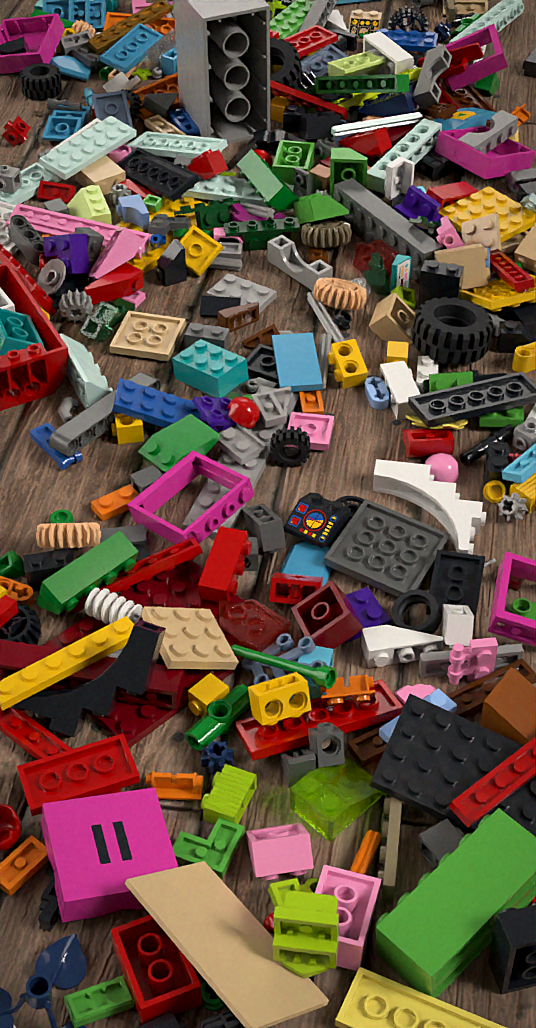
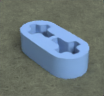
(378, 396)

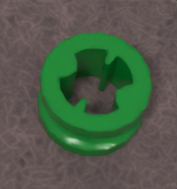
(207, 1003)

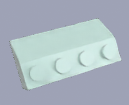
(84, 374)

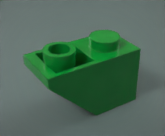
(488, 84)

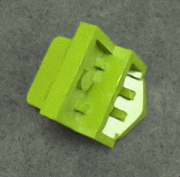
(306, 933)

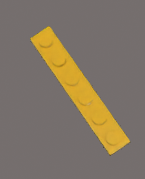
(64, 662)

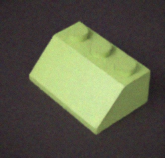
(356, 64)
(90, 205)

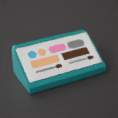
(401, 272)

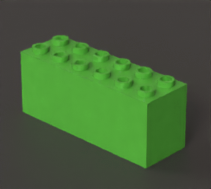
(456, 906)

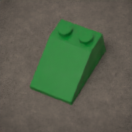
(178, 440)

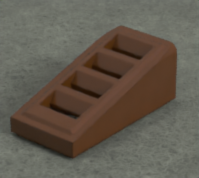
(227, 316)

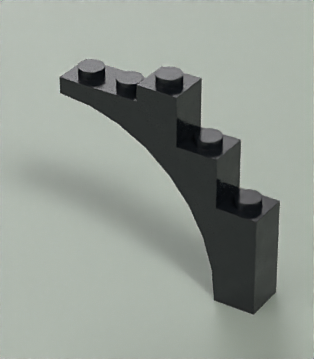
(130, 671)

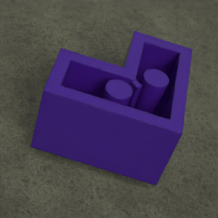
(71, 250)

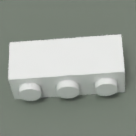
(400, 386)

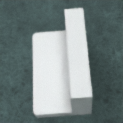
(121, 82)

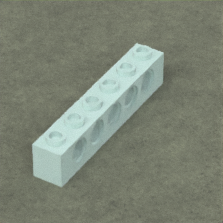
(411, 147)

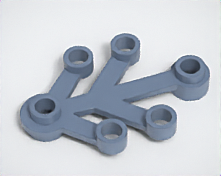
(257, 668)

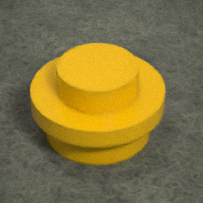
(494, 491)

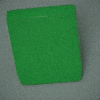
(11, 565)

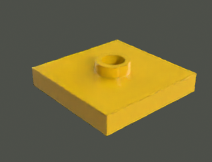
(199, 250)

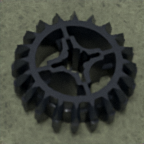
(410, 15)
(22, 627)

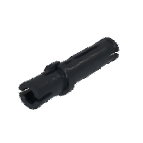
(481, 448)

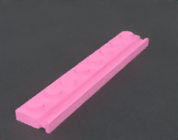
(59, 224)

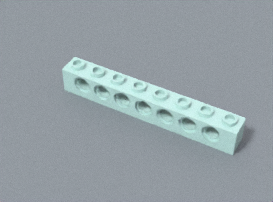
(500, 15)

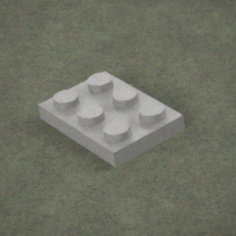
(246, 290)

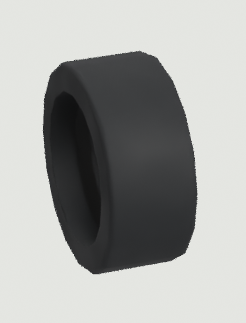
(414, 597)

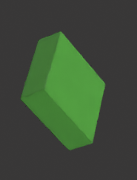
(153, 203)

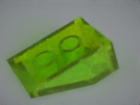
(333, 797)

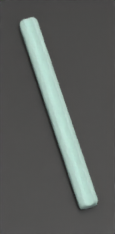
(377, 123)

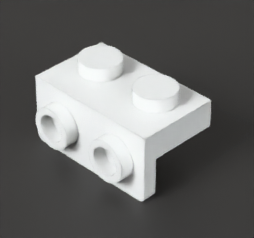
(398, 177)

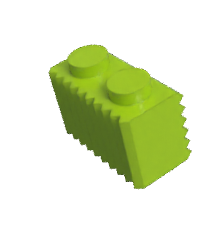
(229, 795)

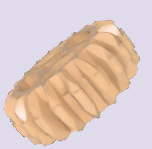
(339, 293)
(68, 535)

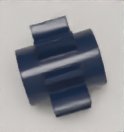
(443, 31)
(216, 756)

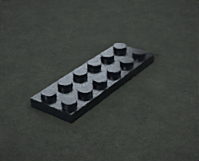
(157, 174)
(473, 399)

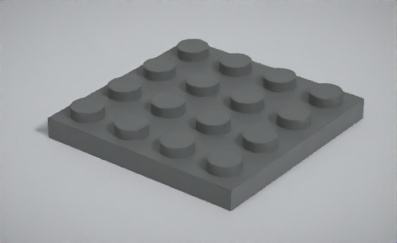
(386, 549)

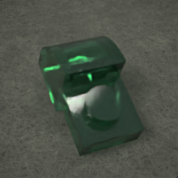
(377, 275)
(99, 326)

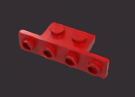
(460, 59)

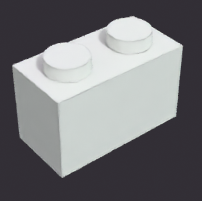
(456, 624)

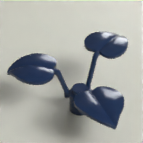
(57, 965)

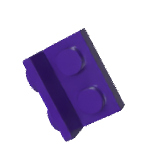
(419, 204)
(214, 412)

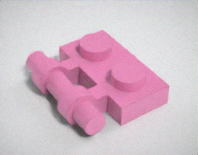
(479, 656)

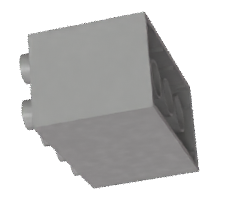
(224, 66)

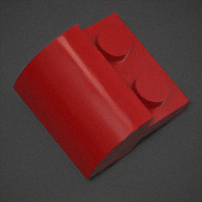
(427, 442)

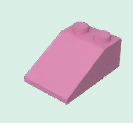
(119, 249)
(356, 907)

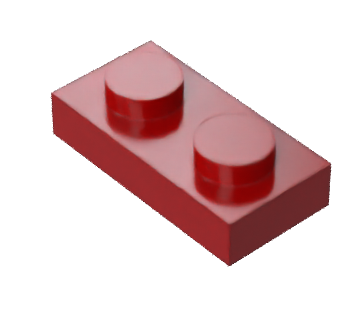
(51, 190)

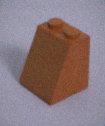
(511, 708)

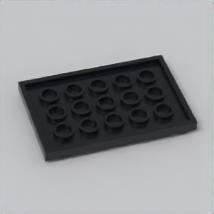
(439, 757)

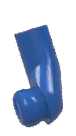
(156, 240)

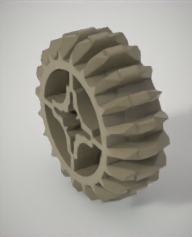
(326, 233)

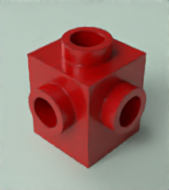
(16, 131)

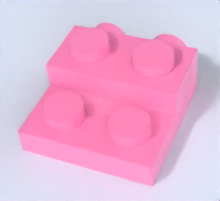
(448, 235)

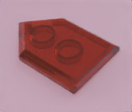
(364, 253)
(252, 623)

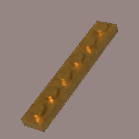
(116, 32)

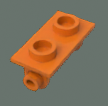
(522, 114)
(357, 690)
(176, 787)

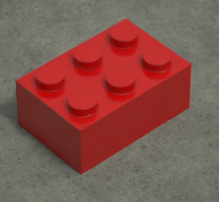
(155, 970)

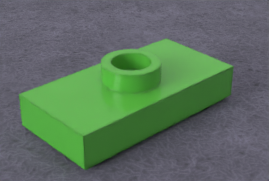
(99, 1001)

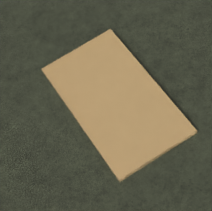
(225, 945)

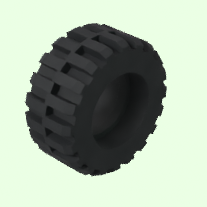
(286, 55)
(452, 330)

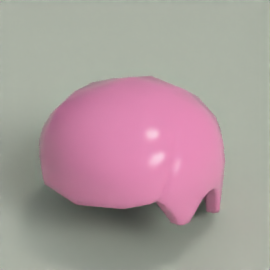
(119, 153)
(443, 467)

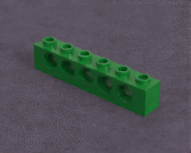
(362, 84)

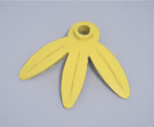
(452, 425)

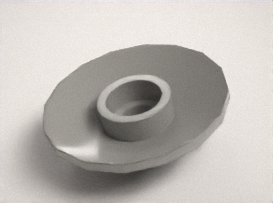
(52, 276)

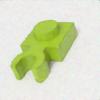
(279, 889)

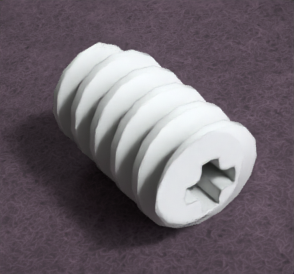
(110, 608)

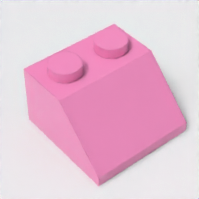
(280, 850)

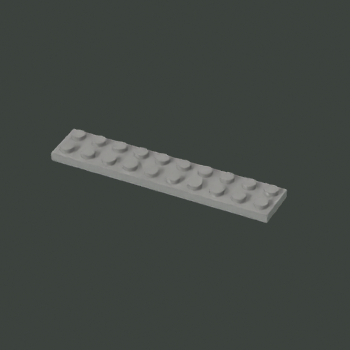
(253, 470)

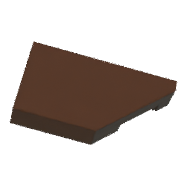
(263, 337)

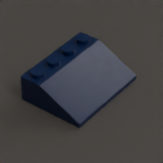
(391, 103)

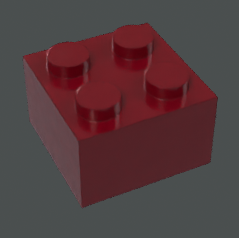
(327, 617)

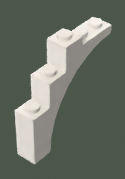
(418, 486)

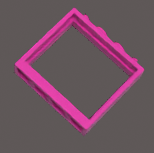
(483, 67)
(175, 480)
(514, 626)

